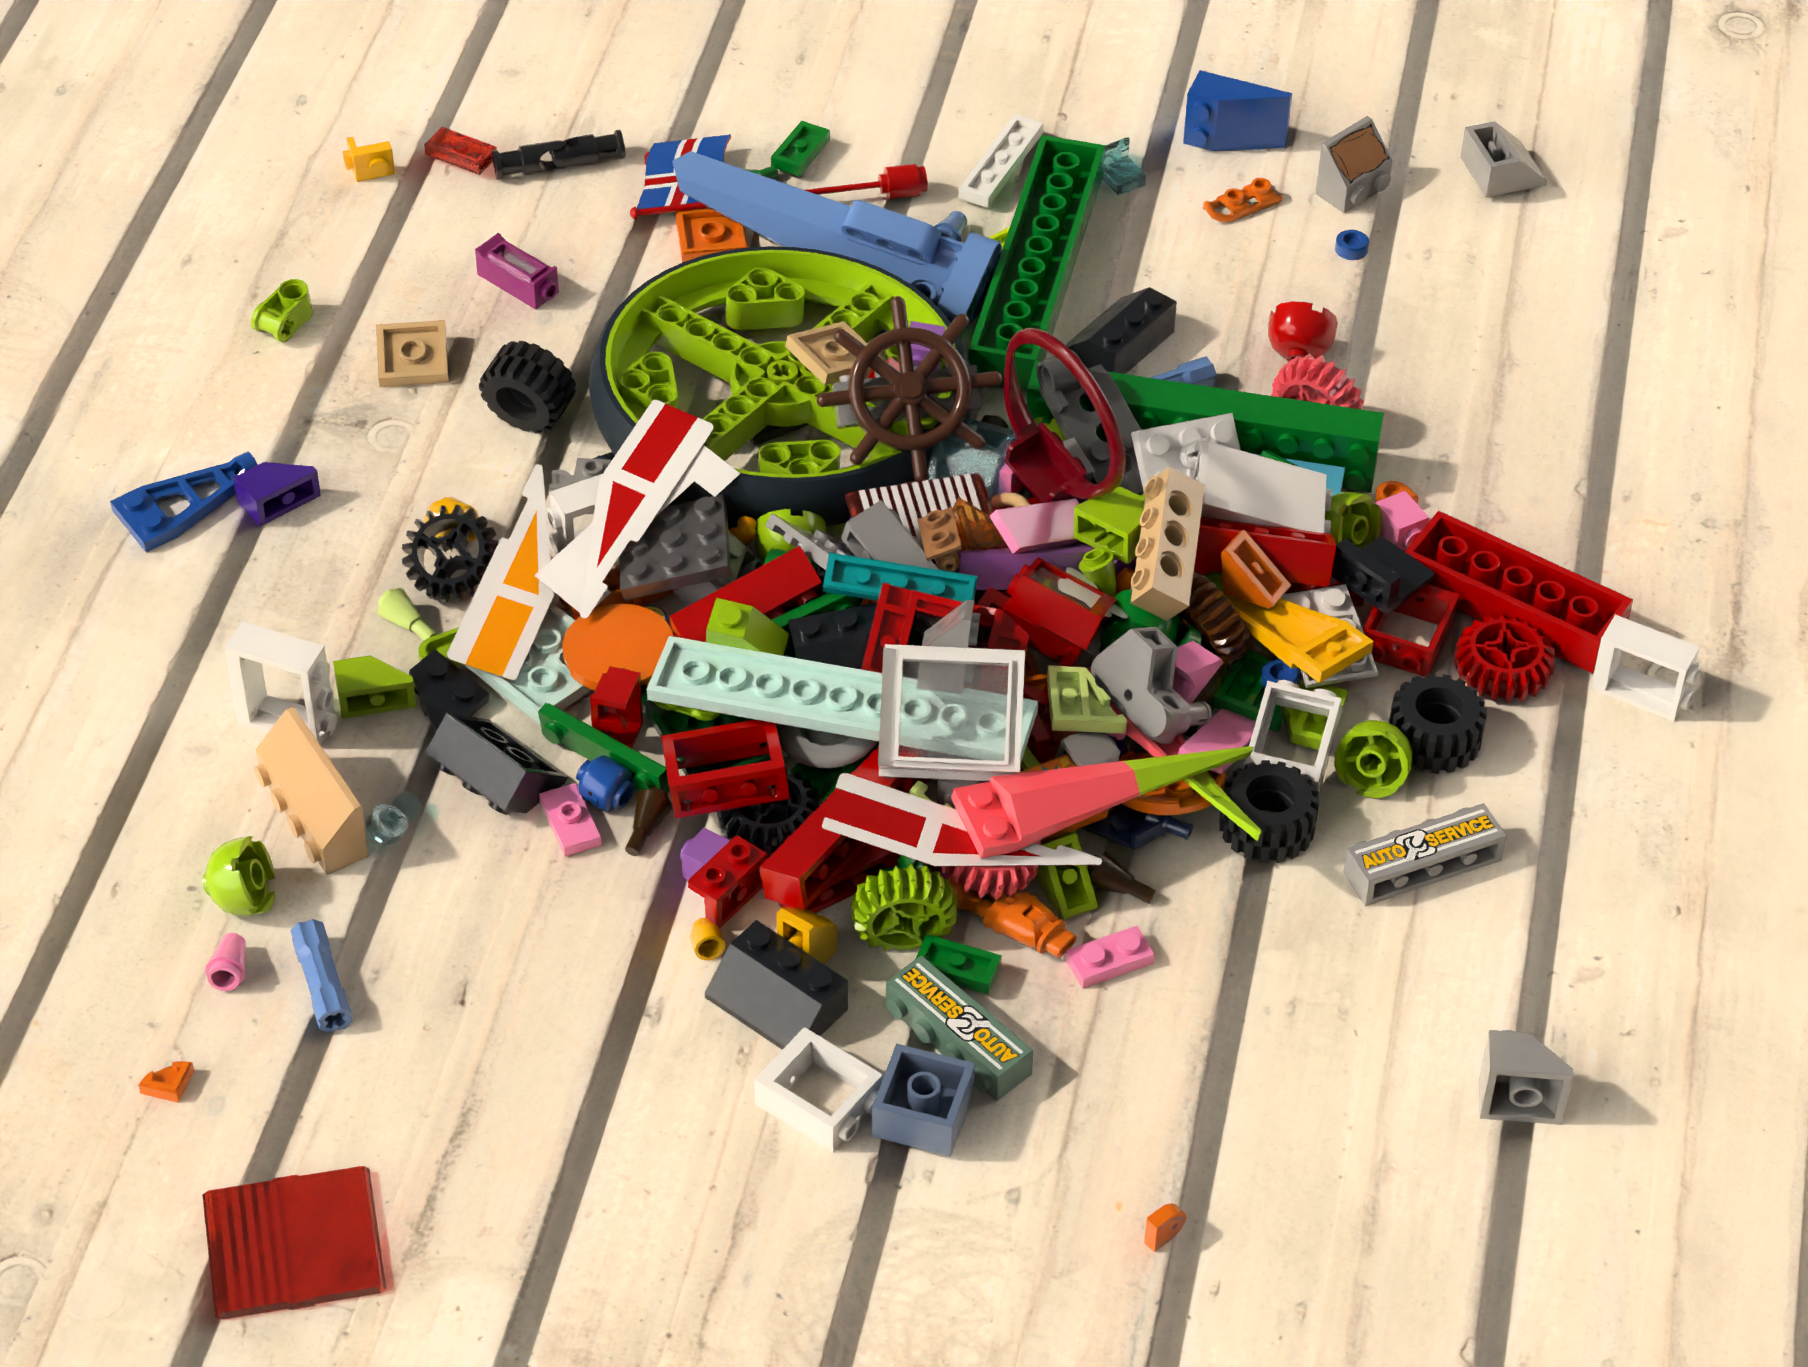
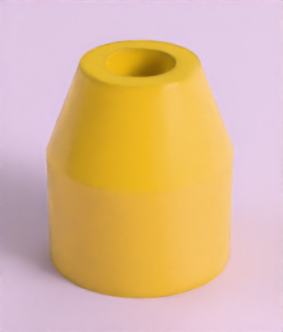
(707, 939)

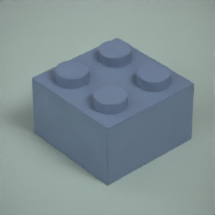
(923, 1099)

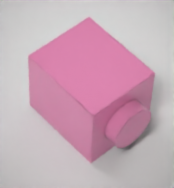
(1401, 519)

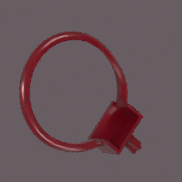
(1038, 453)

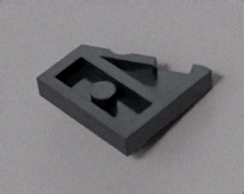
(445, 689)

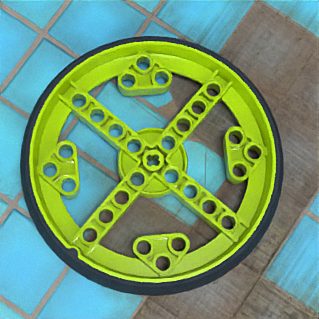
(766, 380)

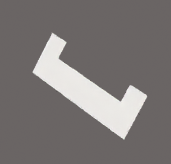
(567, 570)

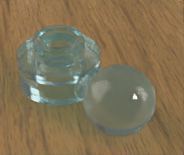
(389, 822)

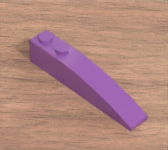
(1000, 565)

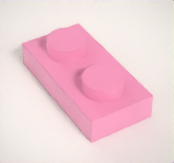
(1109, 957)

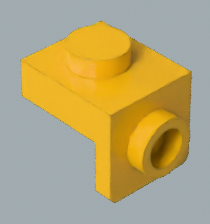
(369, 160)

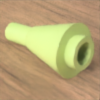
(399, 609)

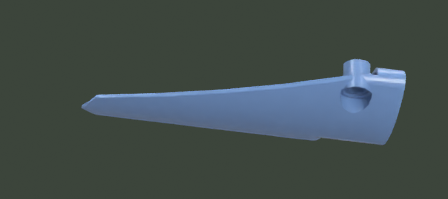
(941, 268)

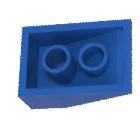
(1235, 114)

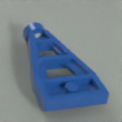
(148, 522)

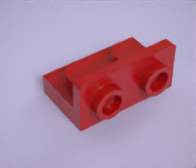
(729, 879)

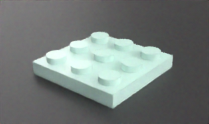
(544, 672)

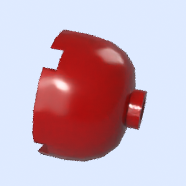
(1300, 330)

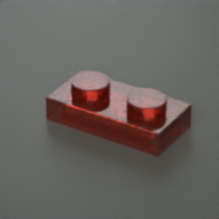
(459, 150)

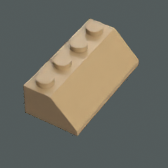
(311, 794)

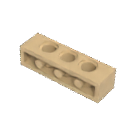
(1167, 544)

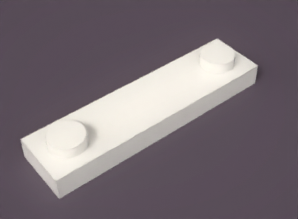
(1000, 160)

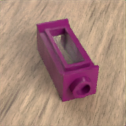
(516, 271)

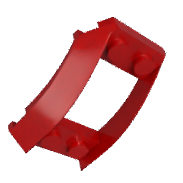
(896, 613)

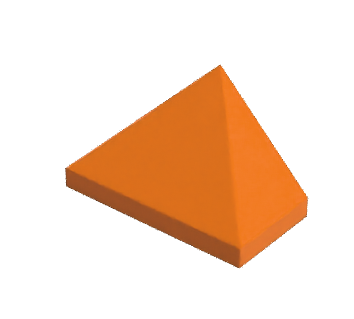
(1250, 573)

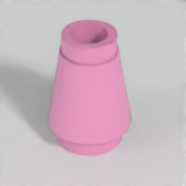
(227, 963)

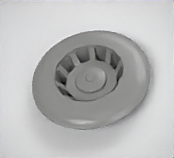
(822, 748)

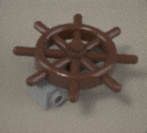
(909, 392)

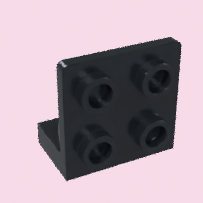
(1379, 572)

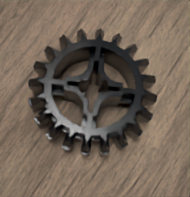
(457, 538)
(771, 822)

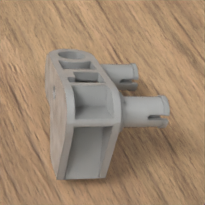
(1139, 680)

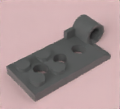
(1062, 397)

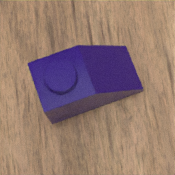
(275, 489)

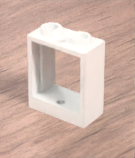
(567, 504)
(1638, 688)
(1290, 695)
(803, 1051)

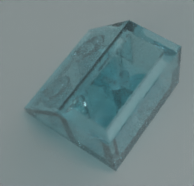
(959, 458)

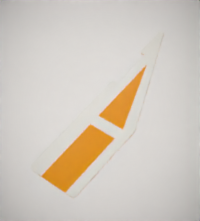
(509, 596)

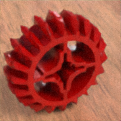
(1504, 658)

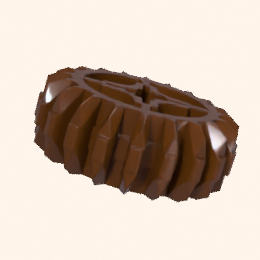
(1217, 619)

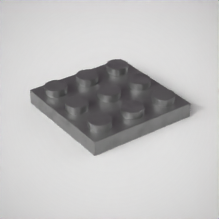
(678, 549)

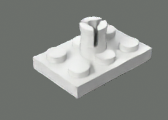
(1179, 444)

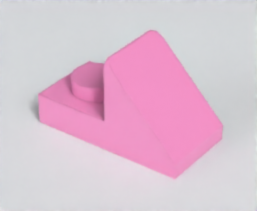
(1193, 670)

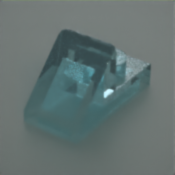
(1120, 170)

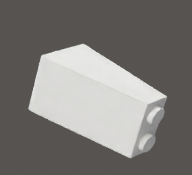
(1261, 490)

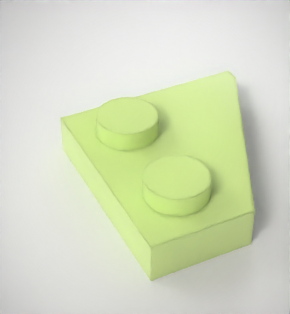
(1079, 703)

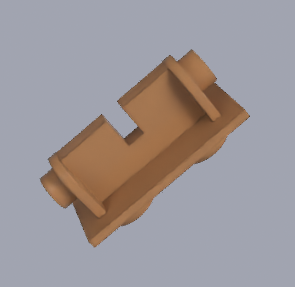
(941, 538)

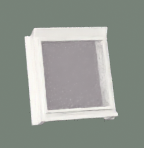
(950, 712)

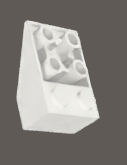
(1336, 603)

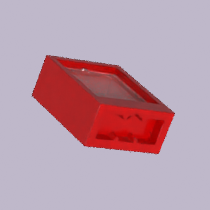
(1037, 598)

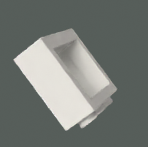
(255, 709)

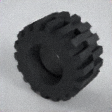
(527, 386)
(1459, 719)
(1277, 790)

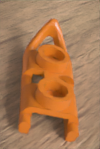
(1237, 200)

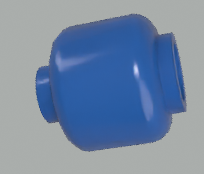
(605, 783)

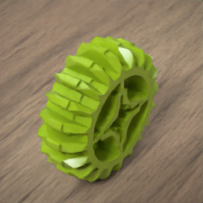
(903, 907)

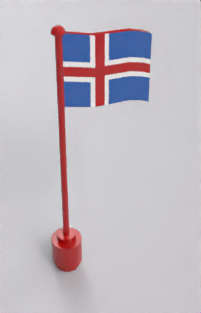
(663, 195)

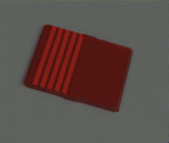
(293, 1242)

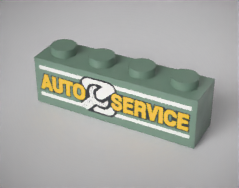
(958, 1027)

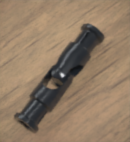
(570, 152)

